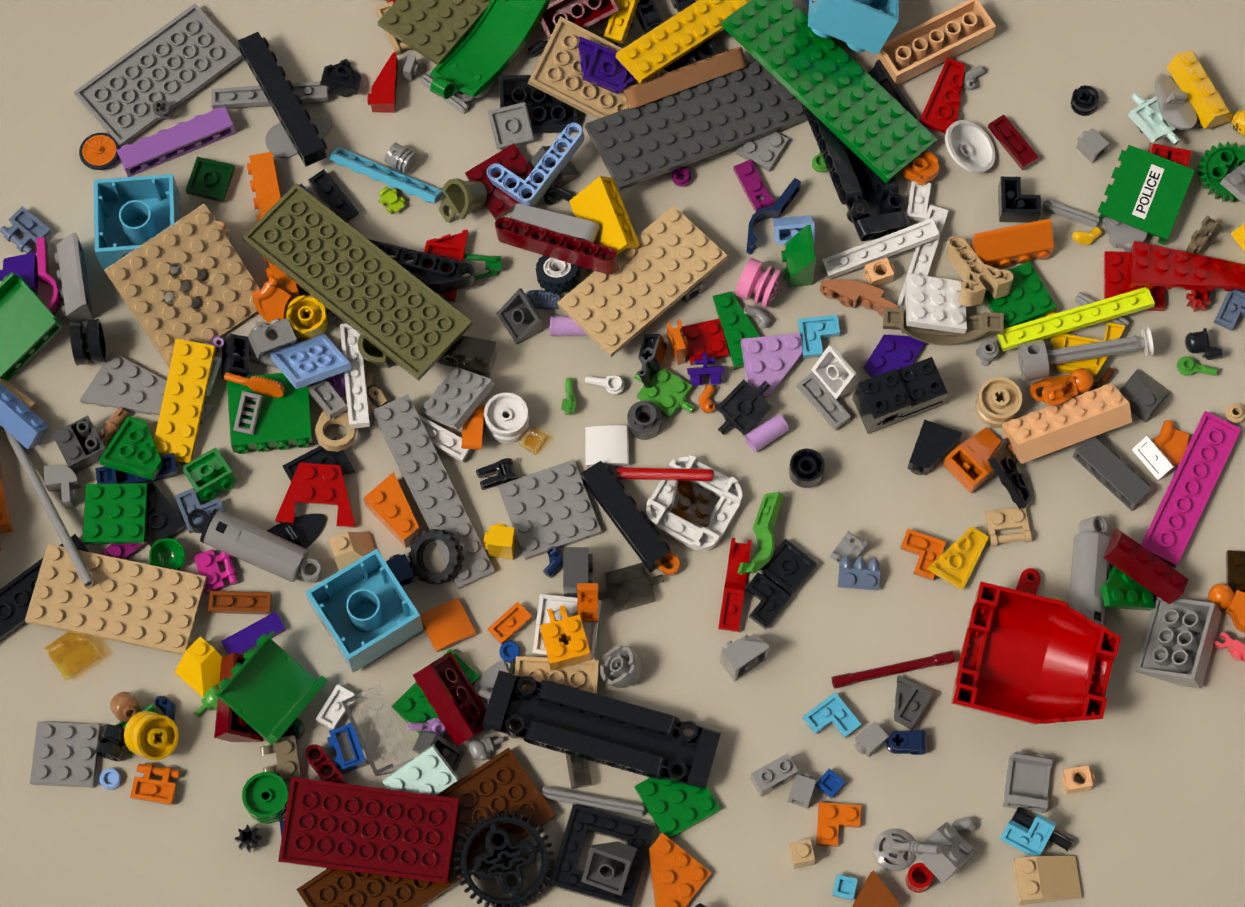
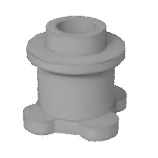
(987, 356)

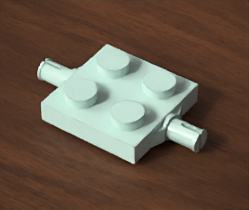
(1150, 120)

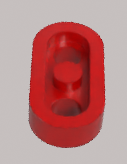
(1026, 585)

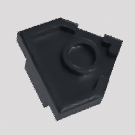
(341, 78)

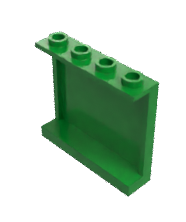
(24, 324)
(281, 421)

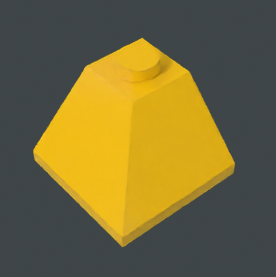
(200, 666)

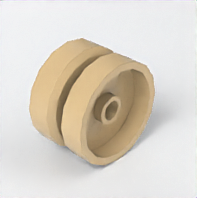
(998, 401)

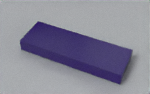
(247, 637)

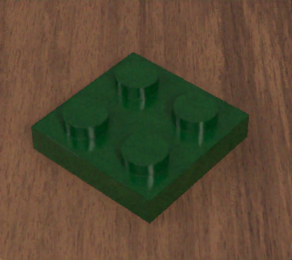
(210, 179)

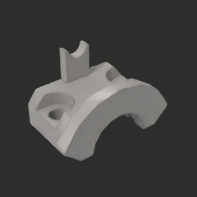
(848, 547)

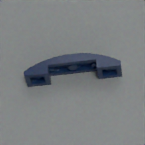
(107, 475)

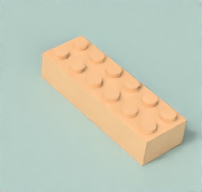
(936, 40)
(1067, 423)

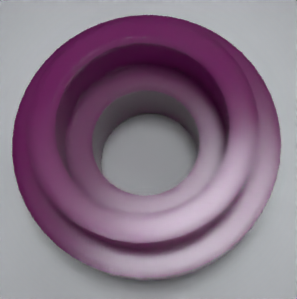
(681, 172)

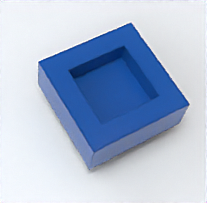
(830, 783)

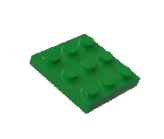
(1026, 299)
(115, 513)
(676, 805)

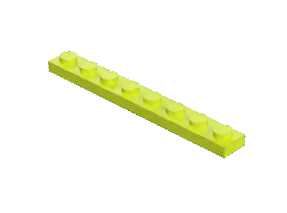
(1076, 318)

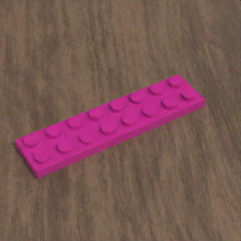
(1190, 488)

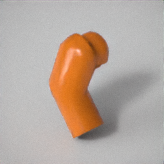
(705, 399)

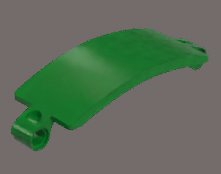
(487, 47)

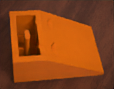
(970, 460)

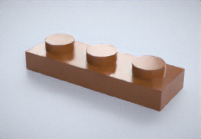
(240, 602)

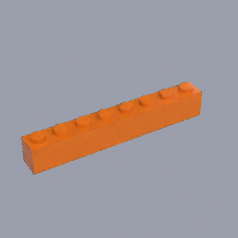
(268, 193)

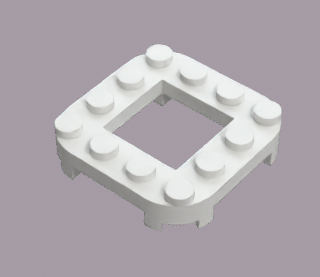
(683, 531)

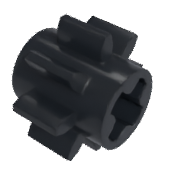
(250, 833)

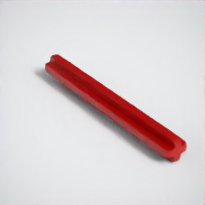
(665, 474)

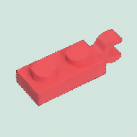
(1234, 647)

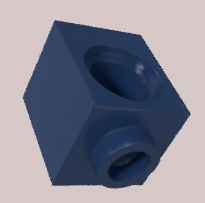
(401, 569)

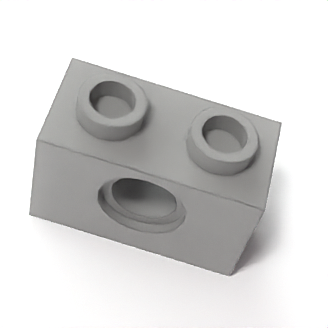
(263, 345)
(774, 775)

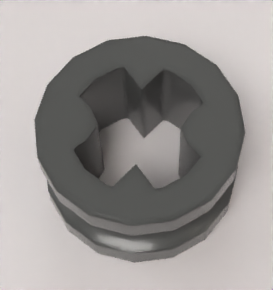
(163, 104)

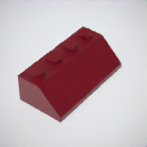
(580, 12)
(1145, 567)
(452, 698)
(228, 724)

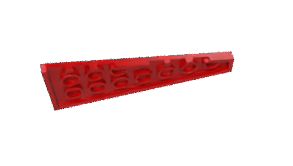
(1173, 268)

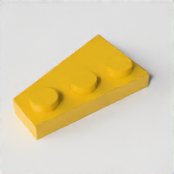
(960, 558)

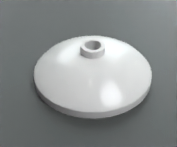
(970, 146)

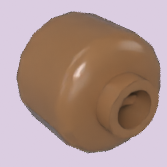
(124, 706)

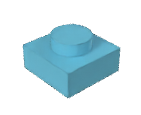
(844, 887)

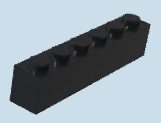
(625, 516)

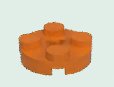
(923, 174)

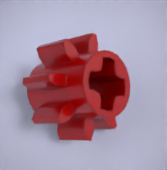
(1198, 300)

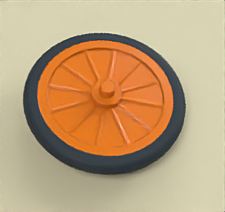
(99, 151)

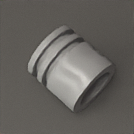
(400, 158)

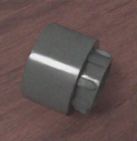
(644, 430)

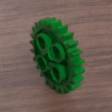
(1212, 163)

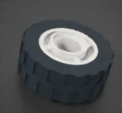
(556, 274)

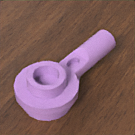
(432, 726)

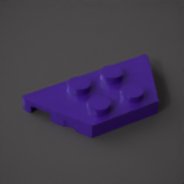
(602, 67)
(893, 353)

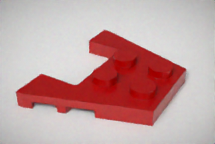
(317, 485)

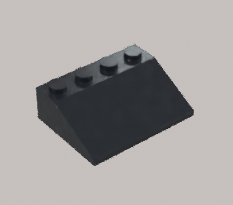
(545, 111)

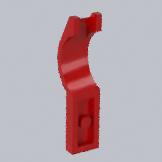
(734, 587)

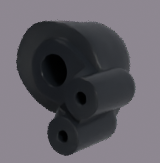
(1199, 343)

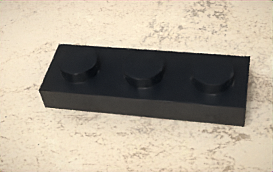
(333, 196)

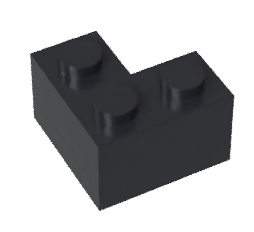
(1013, 205)

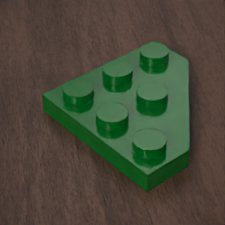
(133, 450)
(1125, 593)

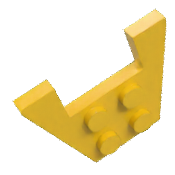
(1093, 365)

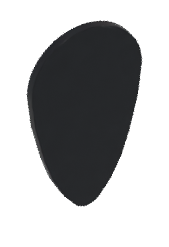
(303, 531)

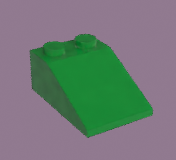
(799, 258)

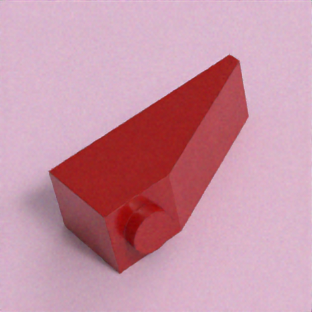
(385, 87)

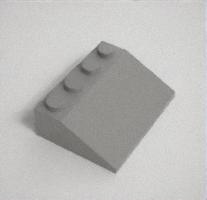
(1179, 641)

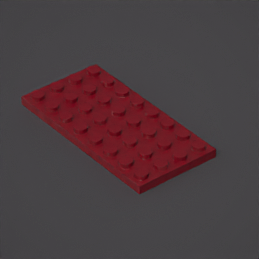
(369, 830)

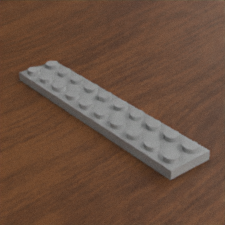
(431, 486)

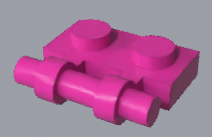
(208, 566)

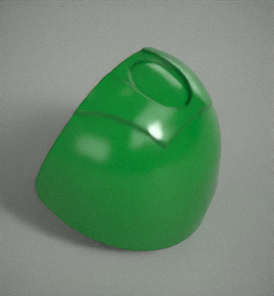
(167, 554)

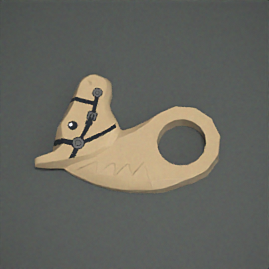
(375, 398)

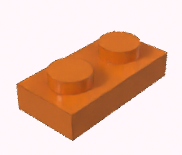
(509, 623)

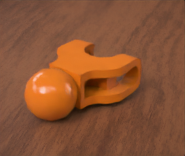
(1062, 387)
(1234, 602)

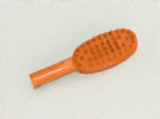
(258, 384)

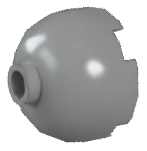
(621, 667)

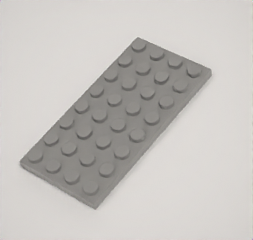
(162, 67)

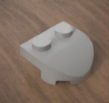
(1122, 235)

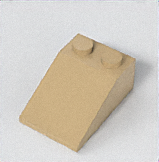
(1046, 879)

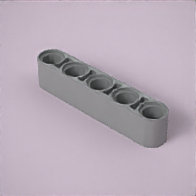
(556, 222)

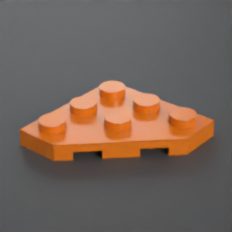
(674, 873)

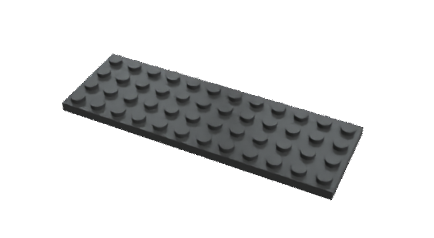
(693, 124)

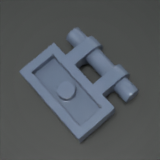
(29, 226)

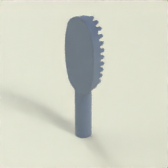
(542, 299)

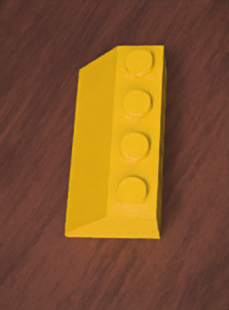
(1200, 90)

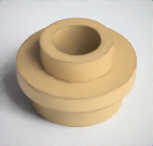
(1235, 418)

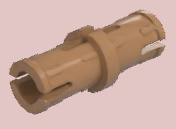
(112, 425)

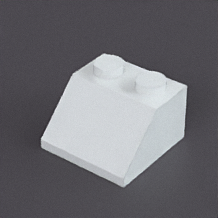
(835, 373)

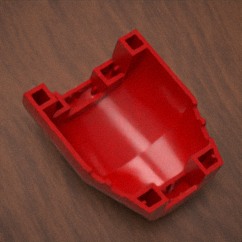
(1033, 659)

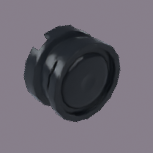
(1084, 100)

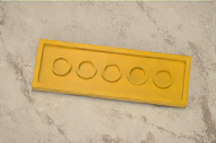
(184, 399)

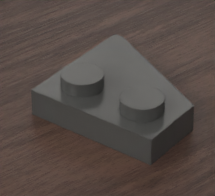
(910, 702)

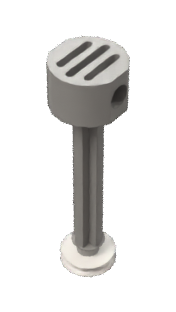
(1035, 359)

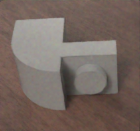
(62, 478)

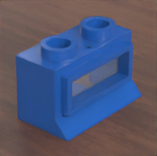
(347, 748)

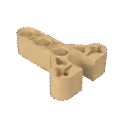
(976, 274)

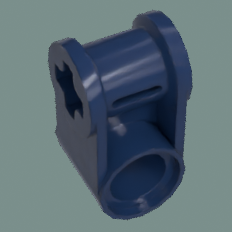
(911, 742)

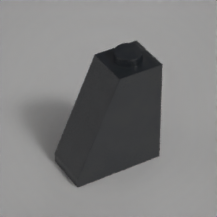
(932, 447)

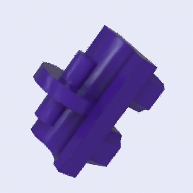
(714, 371)

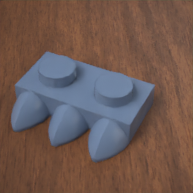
(859, 575)

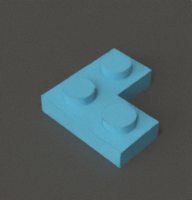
(813, 330)
(832, 711)
(1029, 840)

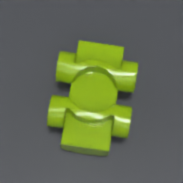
(390, 198)

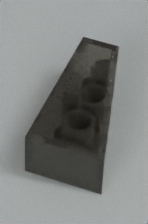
(471, 355)

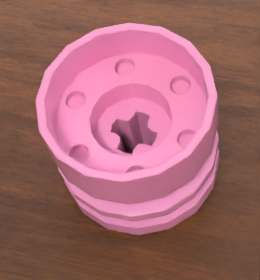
(759, 283)

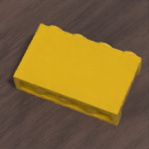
(604, 206)

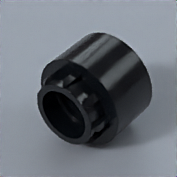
(803, 478)

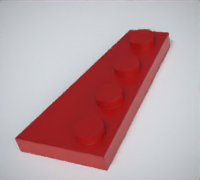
(945, 98)

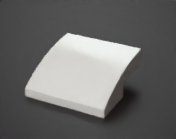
(607, 445)

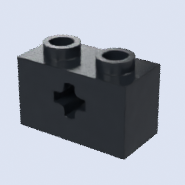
(235, 355)

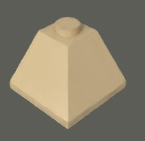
(350, 547)

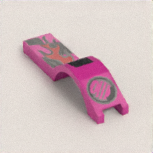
(43, 272)

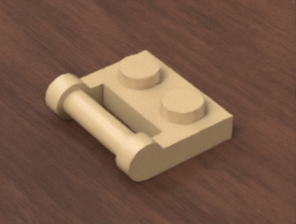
(1007, 520)

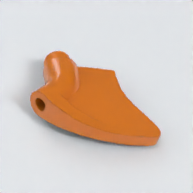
(271, 300)
(1172, 442)

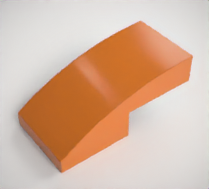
(587, 601)

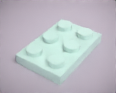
(423, 774)

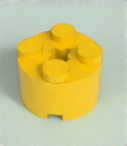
(316, 316)

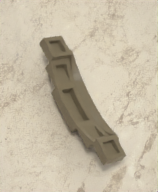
(976, 327)

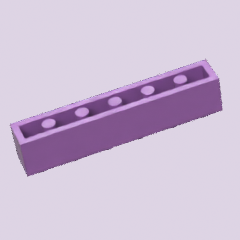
(176, 141)

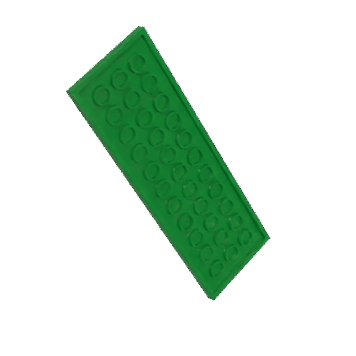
(830, 85)

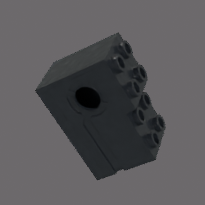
(899, 395)

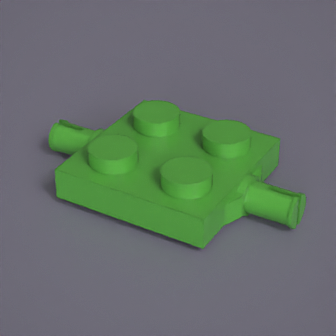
(667, 392)

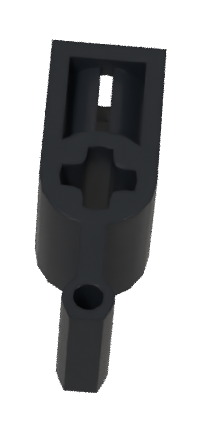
(651, 357)

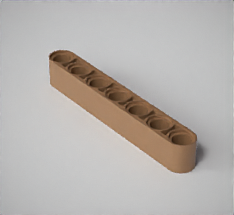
(685, 77)

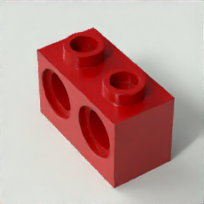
(1173, 154)

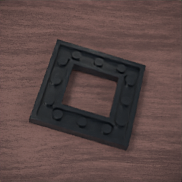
(580, 822)

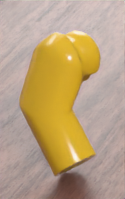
(1086, 238)

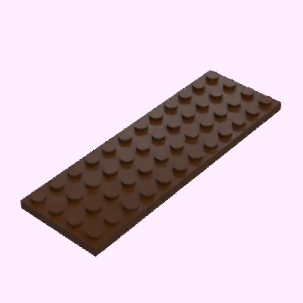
(491, 787)

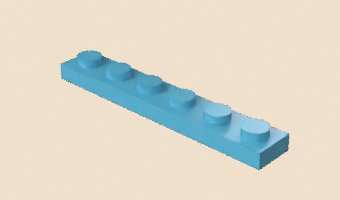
(385, 174)

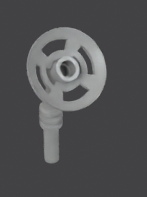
(898, 849)

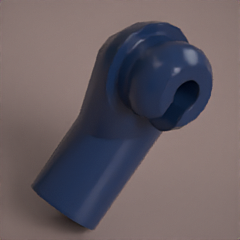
(555, 560)
(166, 706)

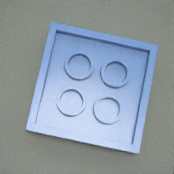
(310, 361)

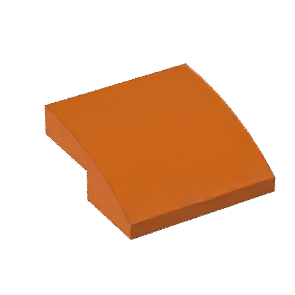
(447, 625)

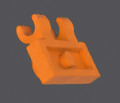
(678, 343)

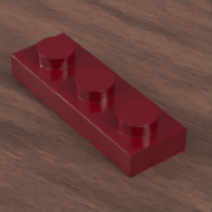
(1013, 142)

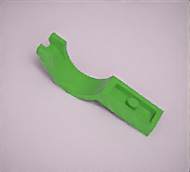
(764, 534)

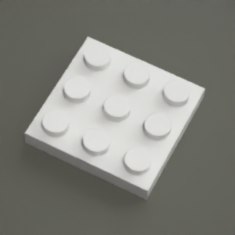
(934, 304)
(570, 603)

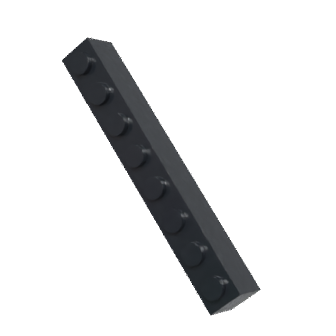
(282, 99)

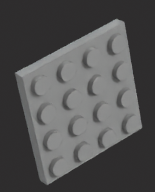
(549, 509)

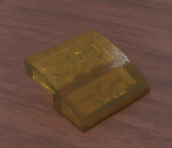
(71, 653)

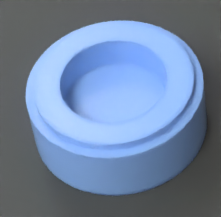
(110, 779)

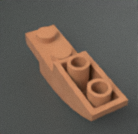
(852, 292)

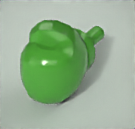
(209, 700)

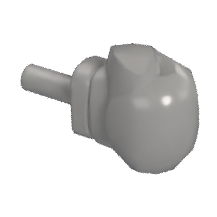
(481, 748)

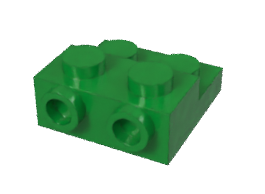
(209, 475)

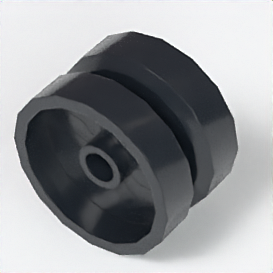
(87, 342)

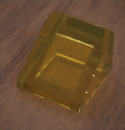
(533, 440)

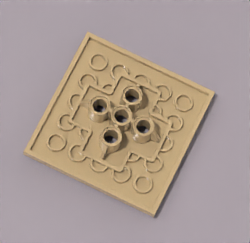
(193, 245)

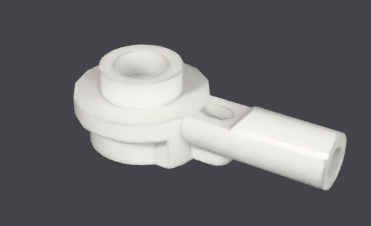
(613, 384)

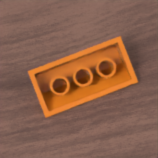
(1014, 244)

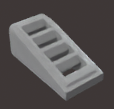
(250, 396)

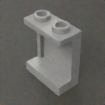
(1027, 782)

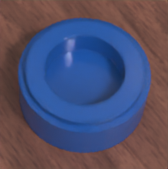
(509, 651)

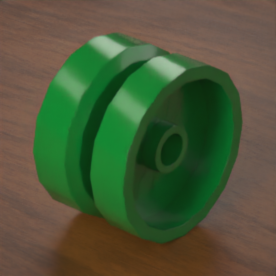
(257, 789)

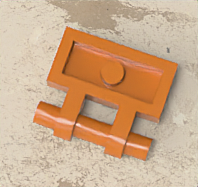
(155, 790)

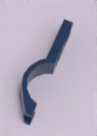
(771, 212)

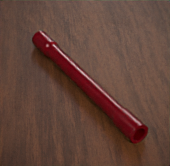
(851, 678)

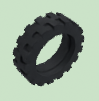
(455, 556)

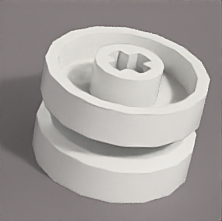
(506, 417)

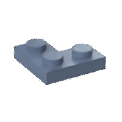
(1231, 309)
(188, 502)

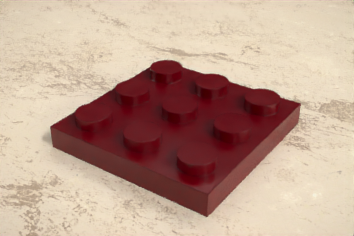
(497, 201)

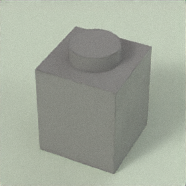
(1092, 145)
(870, 739)
(802, 790)

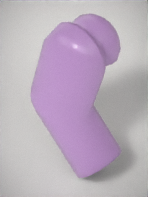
(217, 341)

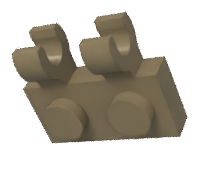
(1200, 237)
(287, 757)

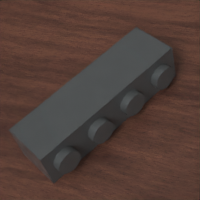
(1112, 472)

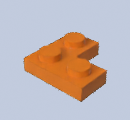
(926, 547)
(831, 817)

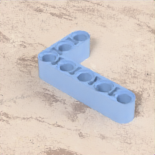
(541, 169)

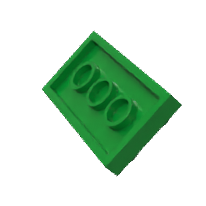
(413, 703)

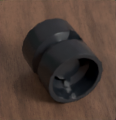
(112, 743)

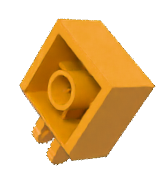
(565, 629)

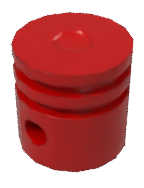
(918, 878)

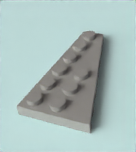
(129, 387)

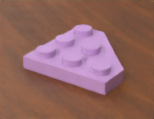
(770, 358)

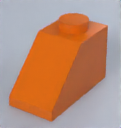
(474, 429)

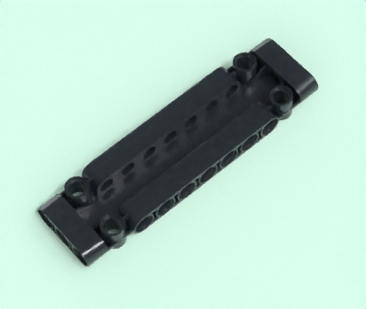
(870, 202)
(601, 729)

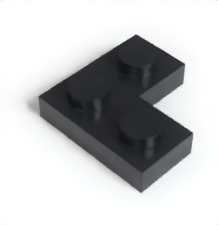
(771, 600)

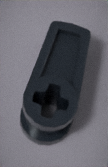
(499, 469)

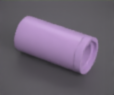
(564, 327)
(766, 432)

